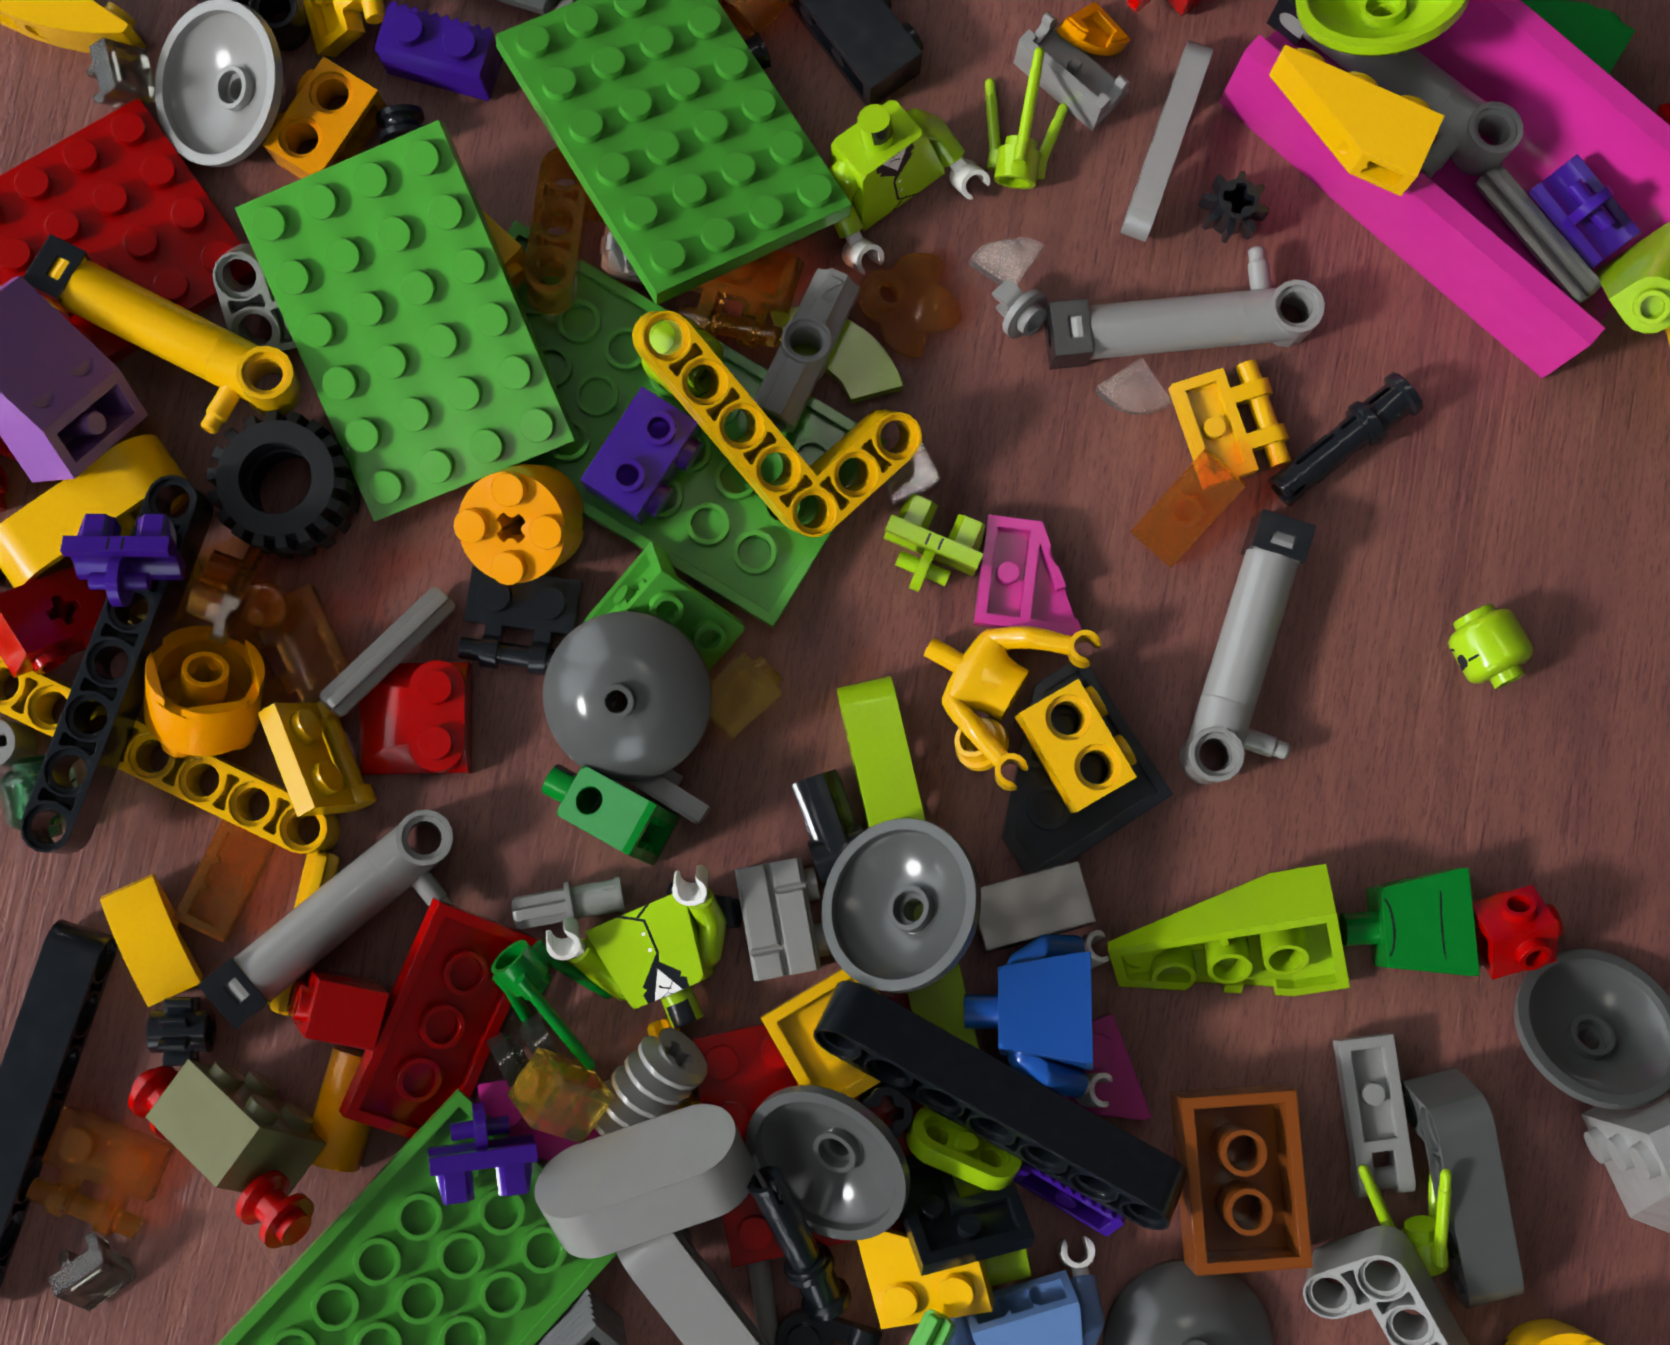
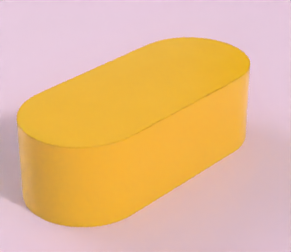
(108, 486)

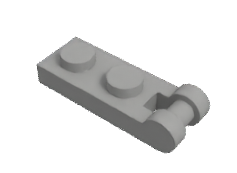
(1374, 1111)

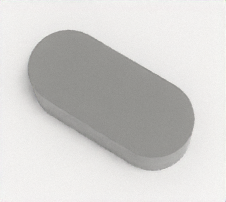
(645, 1181)

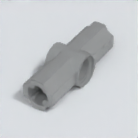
(818, 324)

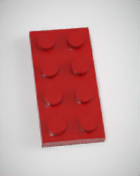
(434, 1022)

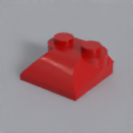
(418, 721)

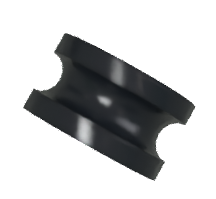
(398, 120)

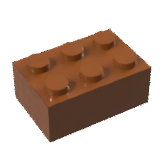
(1243, 1179)

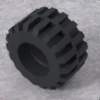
(249, 459)

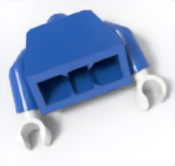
(1046, 1014)

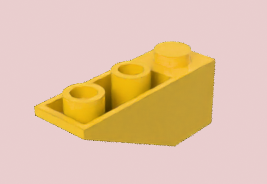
(1362, 124)

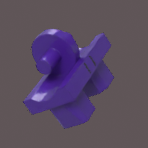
(1584, 211)
(124, 562)
(509, 1156)

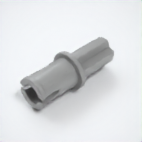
(573, 901)

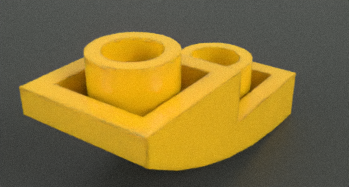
(150, 940)

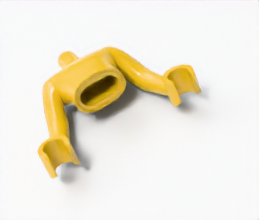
(991, 681)

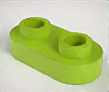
(960, 1152)

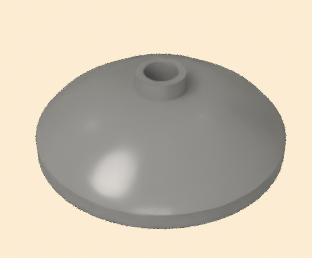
(218, 83)

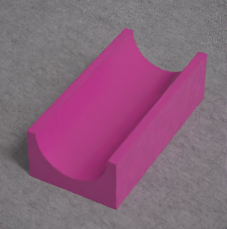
(1443, 221)

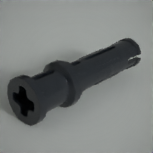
(1363, 425)
(807, 1261)

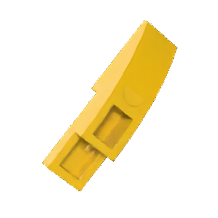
(69, 22)

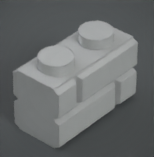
(780, 918)

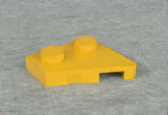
(905, 1295)

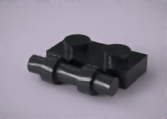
(540, 606)

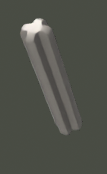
(1538, 234)
(387, 651)

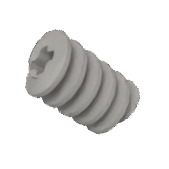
(653, 1080)

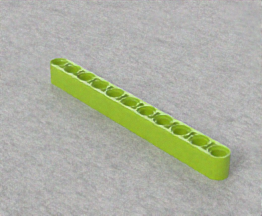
(890, 793)

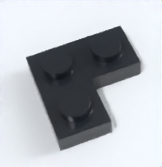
(958, 1230)

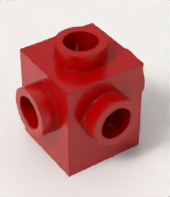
(1516, 931)

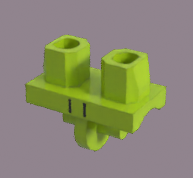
(911, 532)

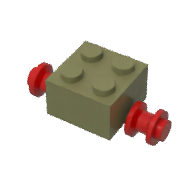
(237, 1139)

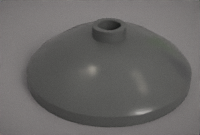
(664, 689)
(874, 898)
(1612, 1010)
(834, 1159)
(1179, 1308)

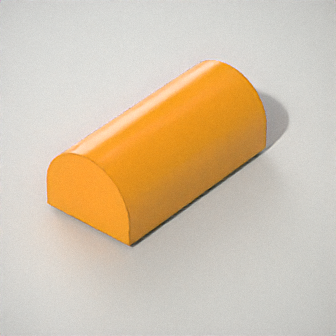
(344, 1137)

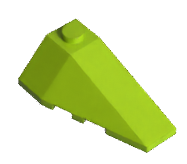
(1258, 934)

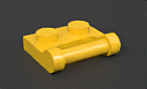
(315, 759)

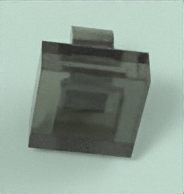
(121, 73)
(91, 1276)

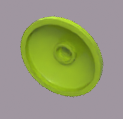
(1377, 26)

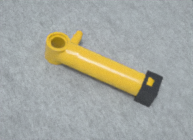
(165, 329)

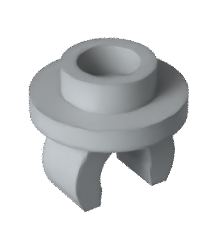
(1021, 311)

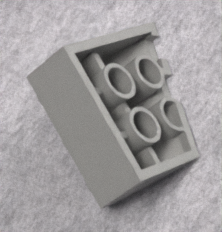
(1636, 1155)

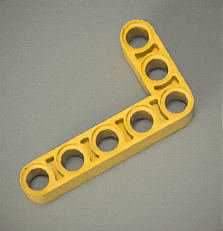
(763, 437)

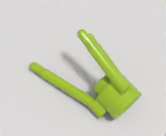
(1018, 161)
(1426, 1233)

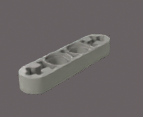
(1166, 141)

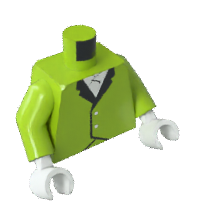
(886, 163)
(652, 949)

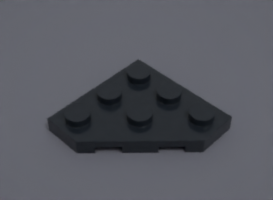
(1037, 821)

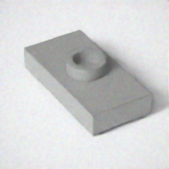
(666, 790)

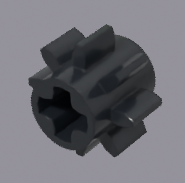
(1247, 200)
(181, 1030)

